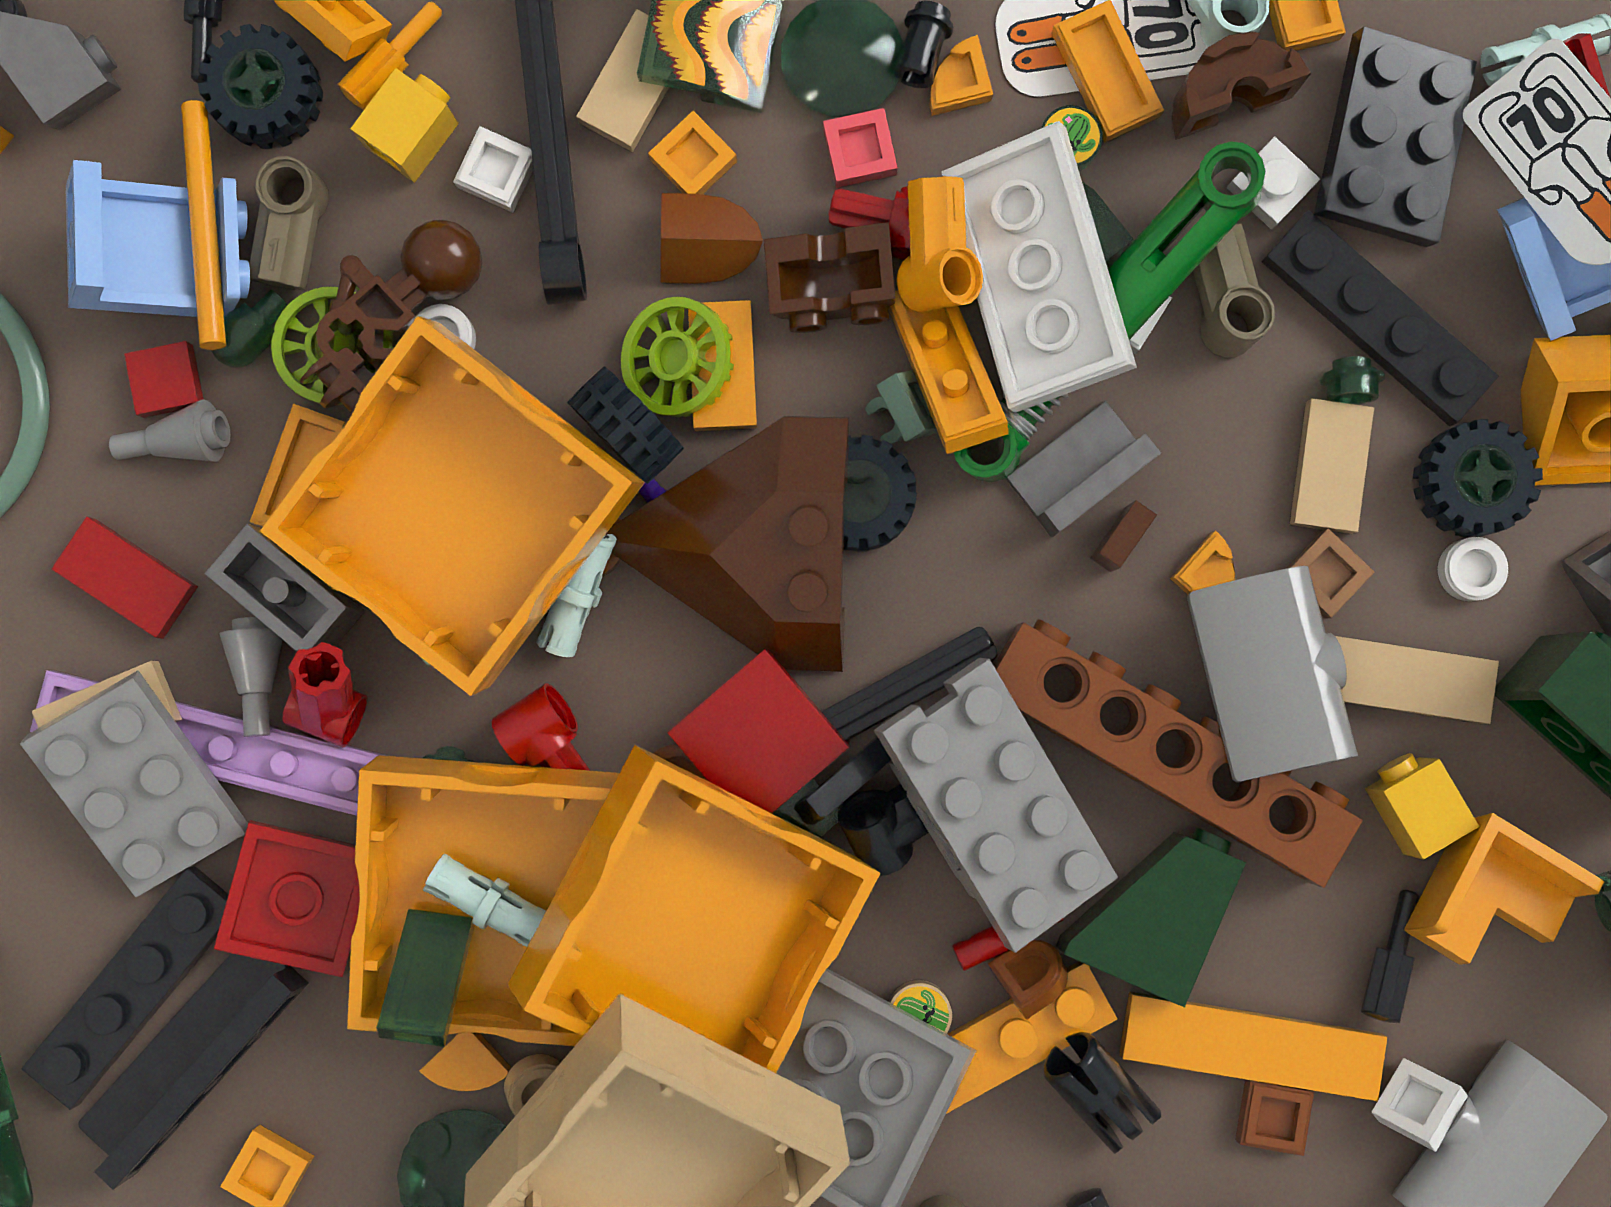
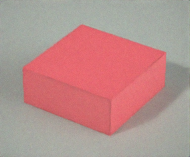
(860, 147)

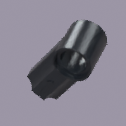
(881, 828)

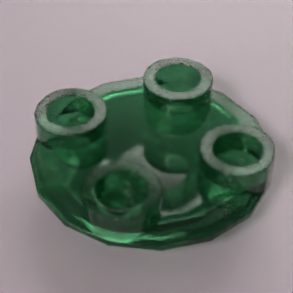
(841, 56)
(441, 1155)

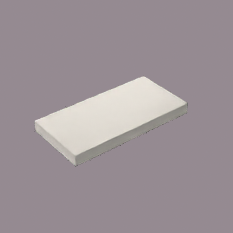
(1042, 270)

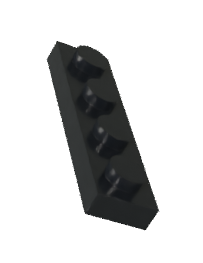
(1380, 319)
(129, 989)

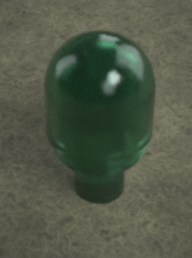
(249, 330)

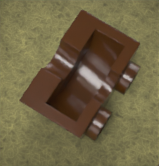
(1240, 71)
(831, 277)

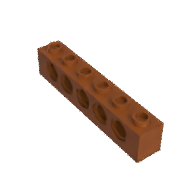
(1305, 848)

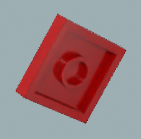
(759, 735)
(292, 900)

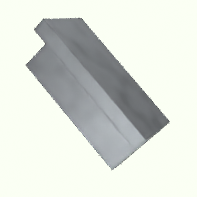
(1080, 468)

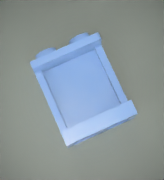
(135, 245)
(1553, 278)

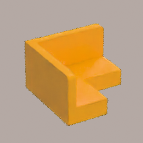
(1499, 874)

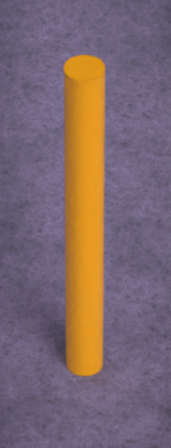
(203, 225)

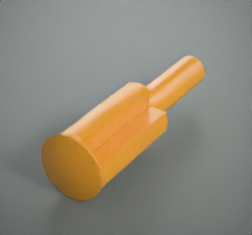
(380, 61)

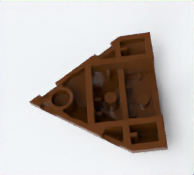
(757, 541)

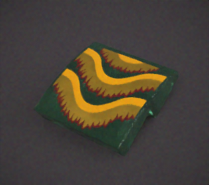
(712, 48)

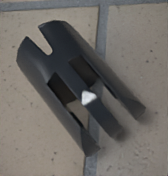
(1095, 1086)

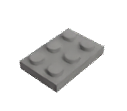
(135, 784)

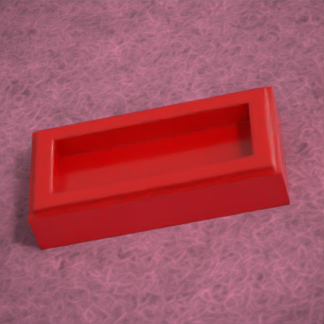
(124, 577)

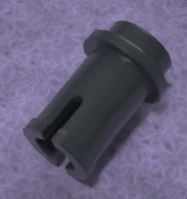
(927, 29)

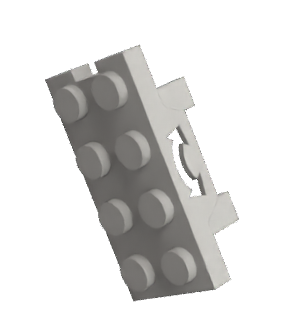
(996, 805)

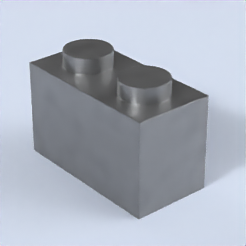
(282, 591)

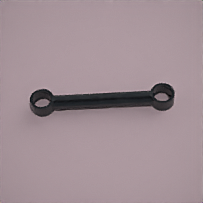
(559, 247)

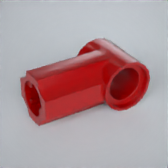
(323, 695)

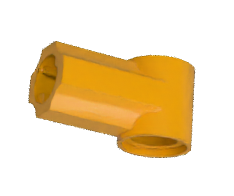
(940, 265)

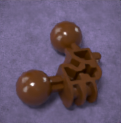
(437, 263)

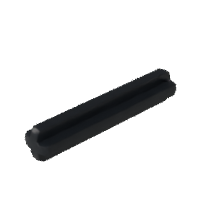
(909, 684)

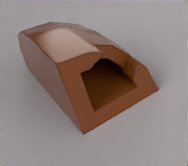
(705, 238)

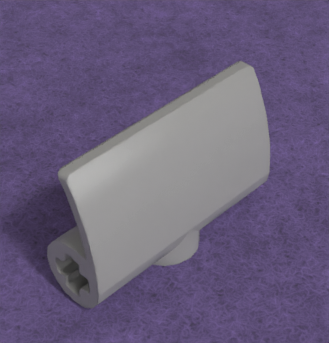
(1272, 673)
(1508, 1140)

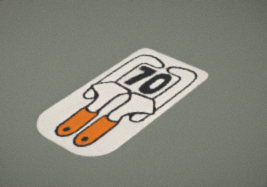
(1161, 31)
(1553, 140)

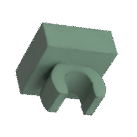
(906, 405)

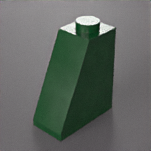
(1160, 916)

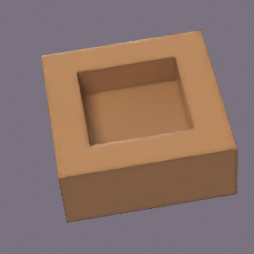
(1334, 571)

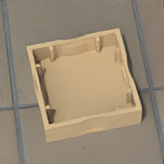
(661, 1122)

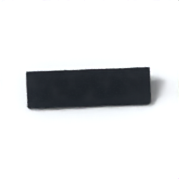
(187, 1062)

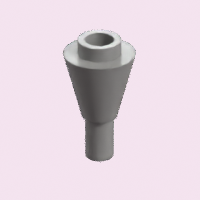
(190, 434)
(253, 661)

